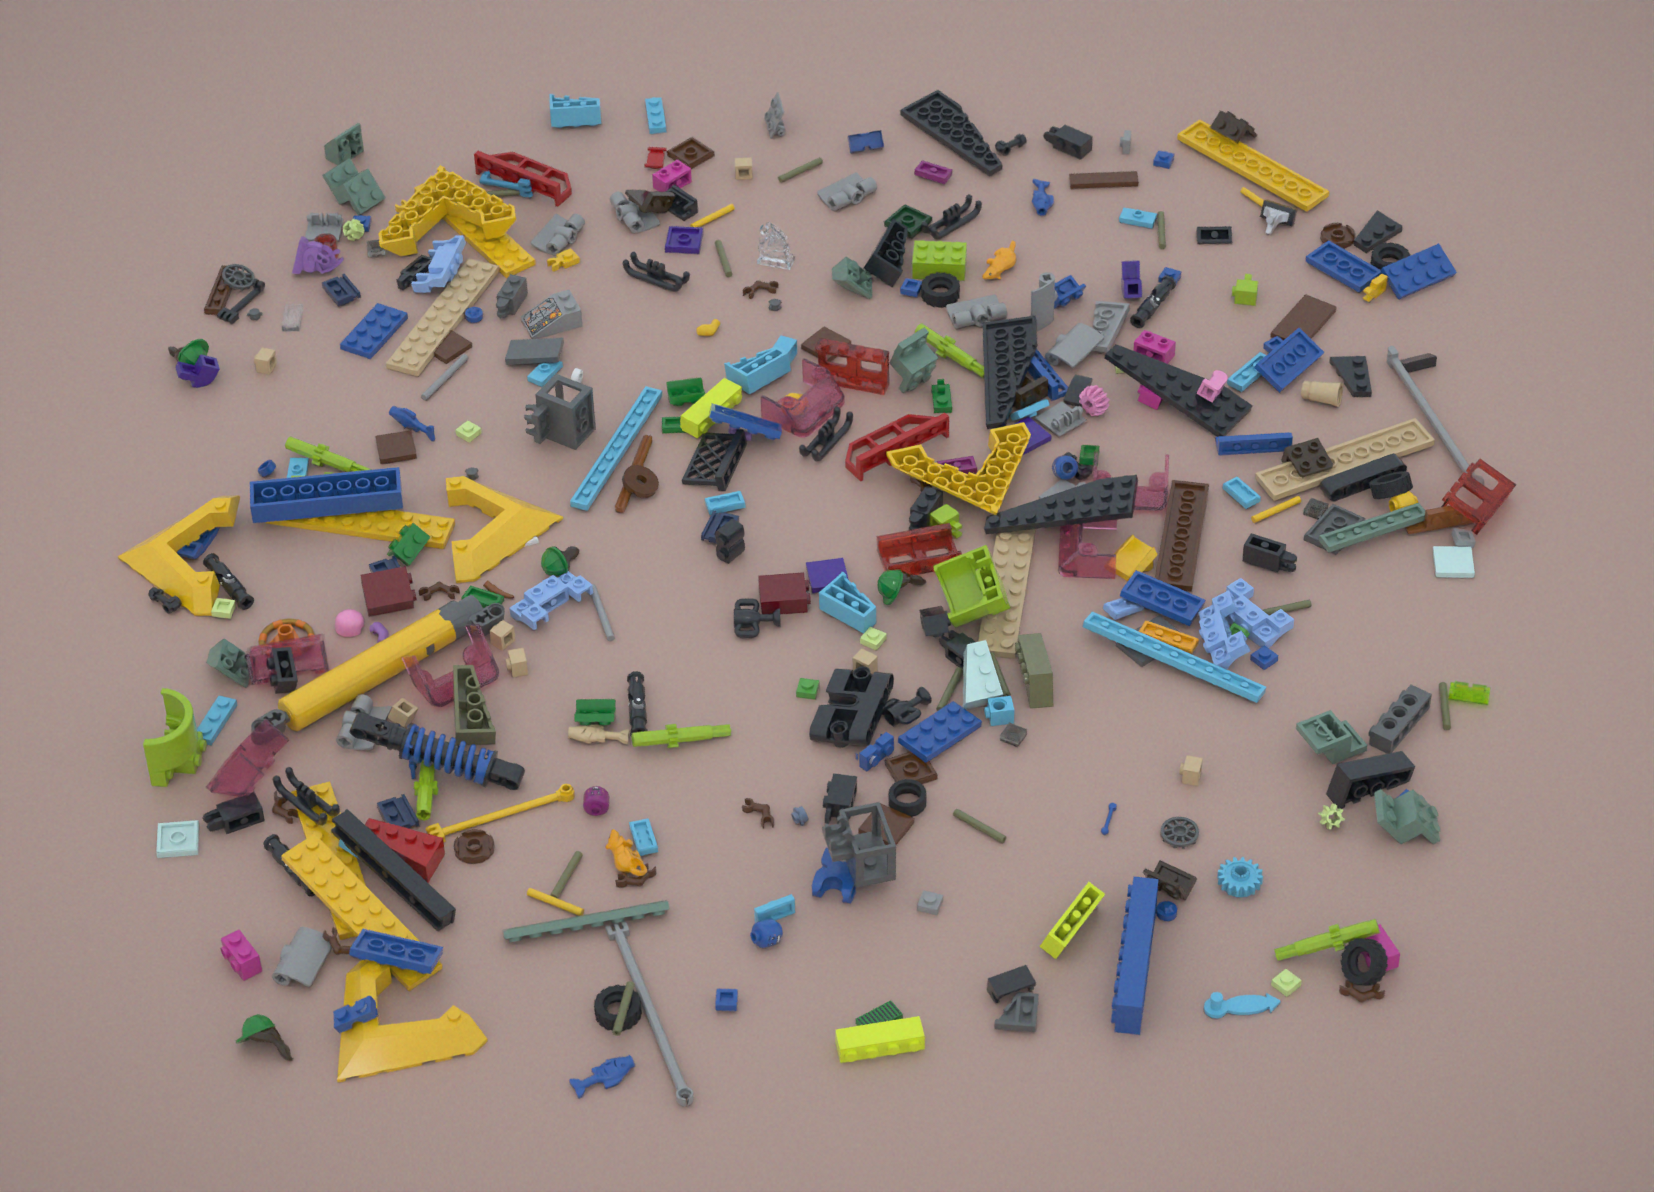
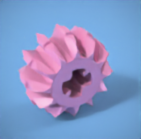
(1094, 400)

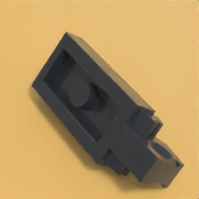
(409, 273)

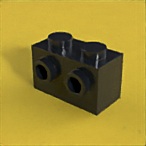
(934, 621)
(282, 669)

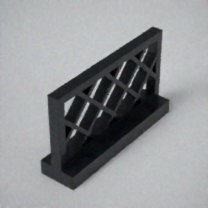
(728, 461)

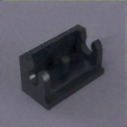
(684, 204)
(1010, 982)

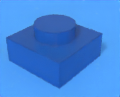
(1163, 159)
(365, 220)
(1170, 272)
(911, 287)
(1272, 343)
(1264, 657)
(726, 999)

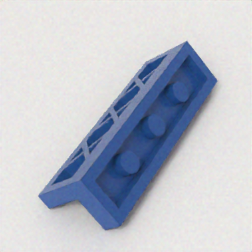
(1040, 367)
(1253, 443)

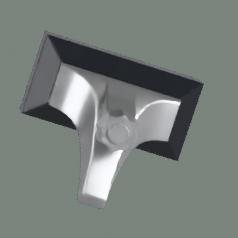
(1277, 213)

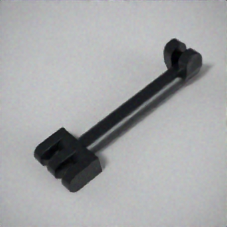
(231, 315)

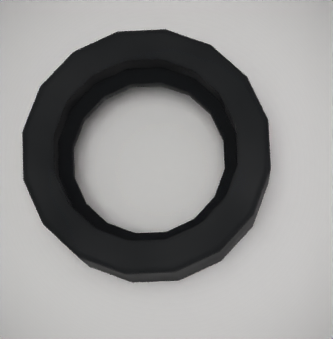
(908, 786)

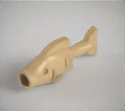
(596, 733)

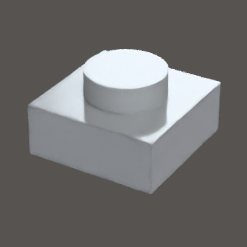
(1125, 142)
(1463, 538)
(930, 902)

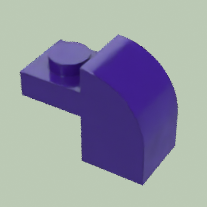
(1131, 280)
(201, 373)

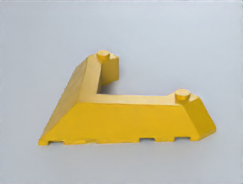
(437, 197)
(981, 489)
(505, 535)
(164, 568)
(393, 1047)

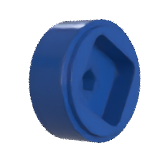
(474, 314)
(266, 468)
(1166, 911)

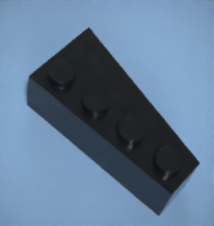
(888, 254)
(1368, 775)

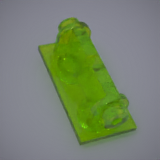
(1476, 694)

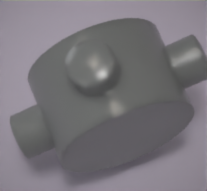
(775, 304)
(254, 314)
(472, 473)

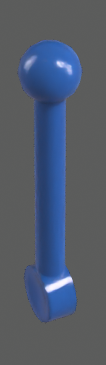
(1112, 807)

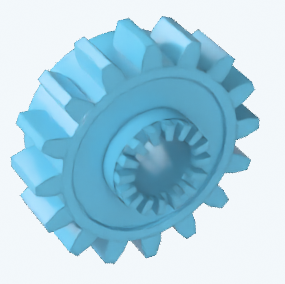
(1240, 877)

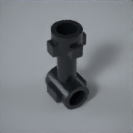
(1005, 148)
(1083, 471)
(169, 605)

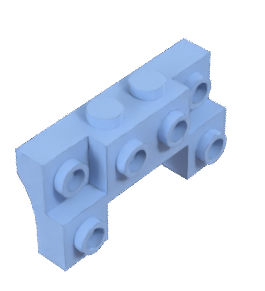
(444, 265)
(548, 596)
(1261, 626)
(1217, 634)

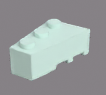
(979, 676)

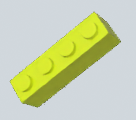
(696, 419)
(1072, 920)
(880, 1039)

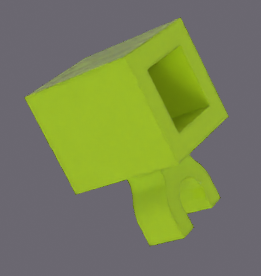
(1245, 291)
(947, 515)

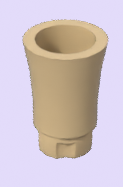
(1323, 392)

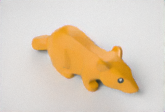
(1004, 260)
(624, 858)

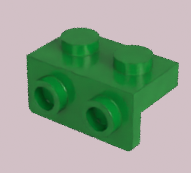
(685, 391)
(408, 544)
(595, 711)

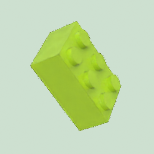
(939, 257)

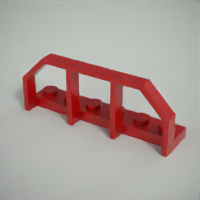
(498, 166)
(928, 428)

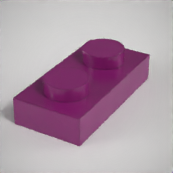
(933, 172)
(965, 464)

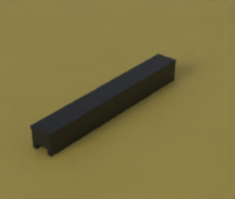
(393, 870)

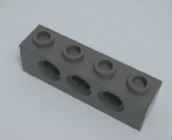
(1399, 719)

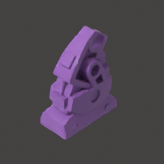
(313, 257)

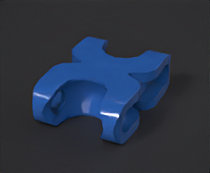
(833, 876)

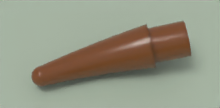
(492, 588)

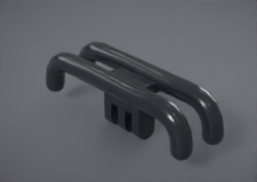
(952, 218)
(655, 273)
(827, 436)
(305, 799)

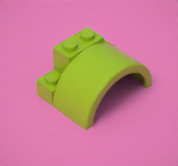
(972, 591)
(180, 747)

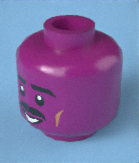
(596, 801)

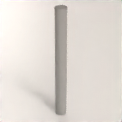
(446, 375)
(602, 614)

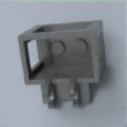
(562, 420)
(865, 853)

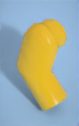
(708, 329)

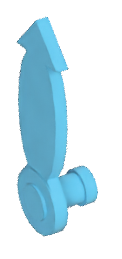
(1240, 1005)

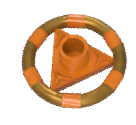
(285, 630)

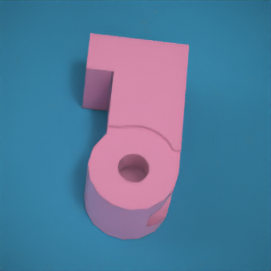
(1211, 388)

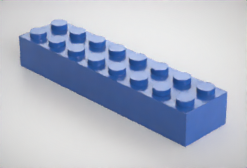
(326, 495)
(1134, 955)

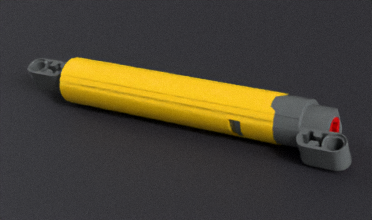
(380, 663)

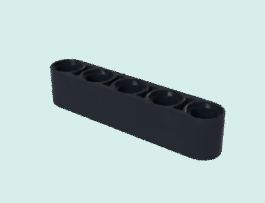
(1359, 477)

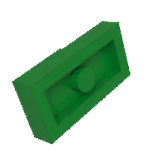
(941, 397)

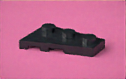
(1376, 232)
(1354, 373)

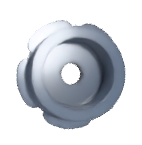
(799, 815)

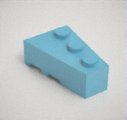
(574, 111)
(758, 370)
(847, 604)

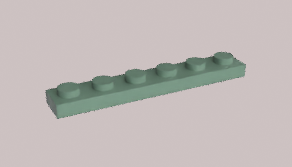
(1372, 527)

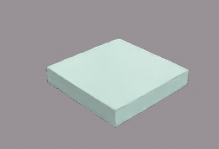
(1453, 562)
(177, 839)

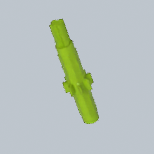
(947, 348)
(322, 456)
(674, 735)
(425, 790)
(1336, 938)

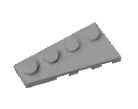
(1108, 321)

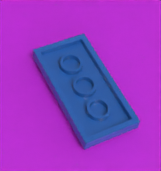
(1343, 266)
(1418, 271)
(374, 331)
(1289, 360)
(739, 419)
(1162, 598)
(939, 731)
(396, 951)

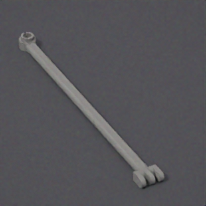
(1394, 362)
(620, 936)

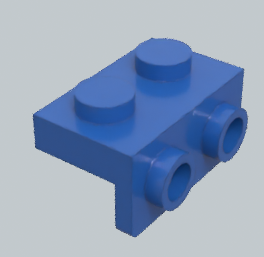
(1067, 290)

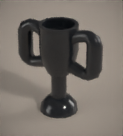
(751, 618)
(904, 711)

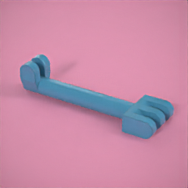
(523, 184)

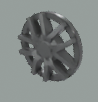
(238, 277)
(1179, 832)

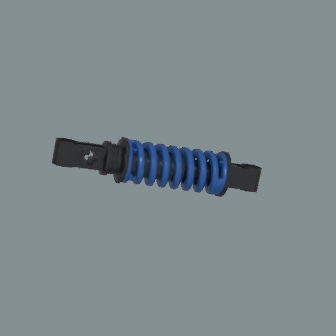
(419, 746)

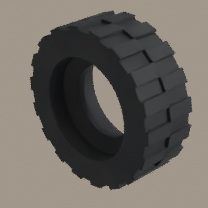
(1387, 250)
(940, 280)
(1391, 485)
(1378, 962)
(612, 995)

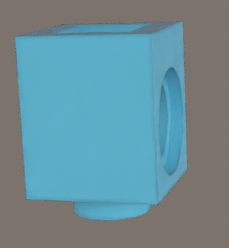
(788, 345)
(1000, 710)

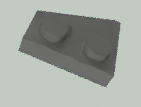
(1020, 1013)

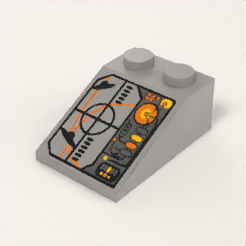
(553, 315)

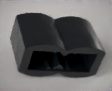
(730, 541)

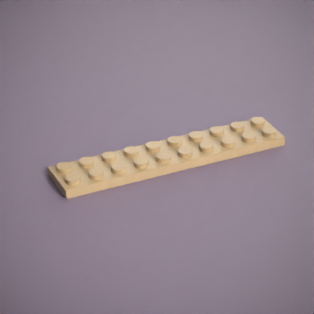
(442, 317)
(1398, 439)
(1012, 561)

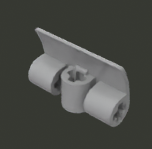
(847, 191)
(631, 215)
(558, 234)
(1043, 300)
(976, 311)
(1074, 345)
(361, 704)
(302, 957)

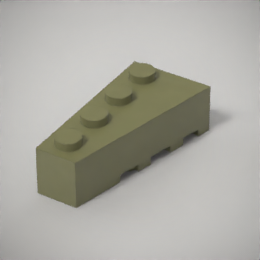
(1035, 670)
(470, 712)

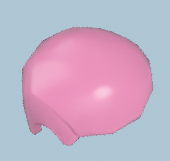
(349, 623)

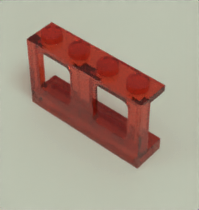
(853, 374)
(1491, 498)
(916, 544)

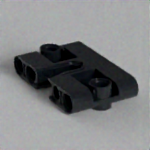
(853, 707)

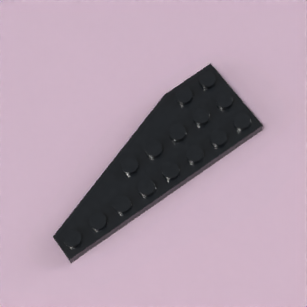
(950, 126)
(1007, 357)
(1181, 389)
(1087, 503)

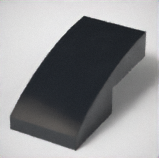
(1075, 388)

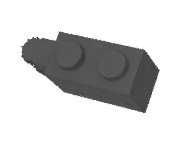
(511, 295)

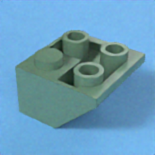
(345, 145)
(853, 277)
(229, 661)

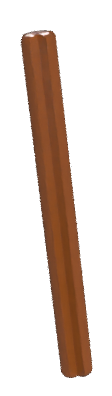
(639, 459)

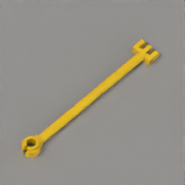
(564, 794)

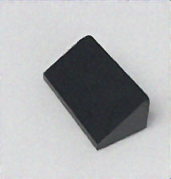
(1214, 235)
(1419, 362)

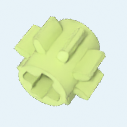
(353, 229)
(1330, 811)

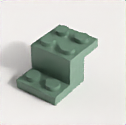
(353, 186)
(914, 360)
(1331, 737)
(1407, 816)

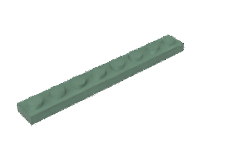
(577, 922)

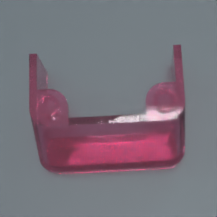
(812, 408)
(1147, 498)
(1080, 558)
(308, 654)
(440, 691)
(245, 763)

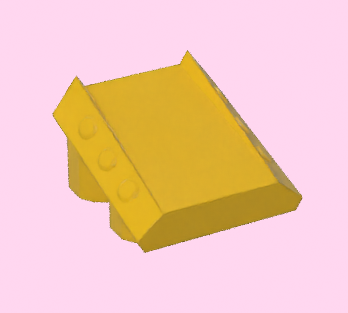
(1134, 556)

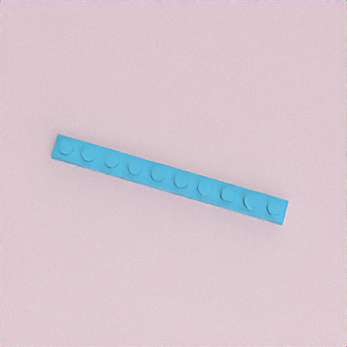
(616, 448)
(1174, 657)

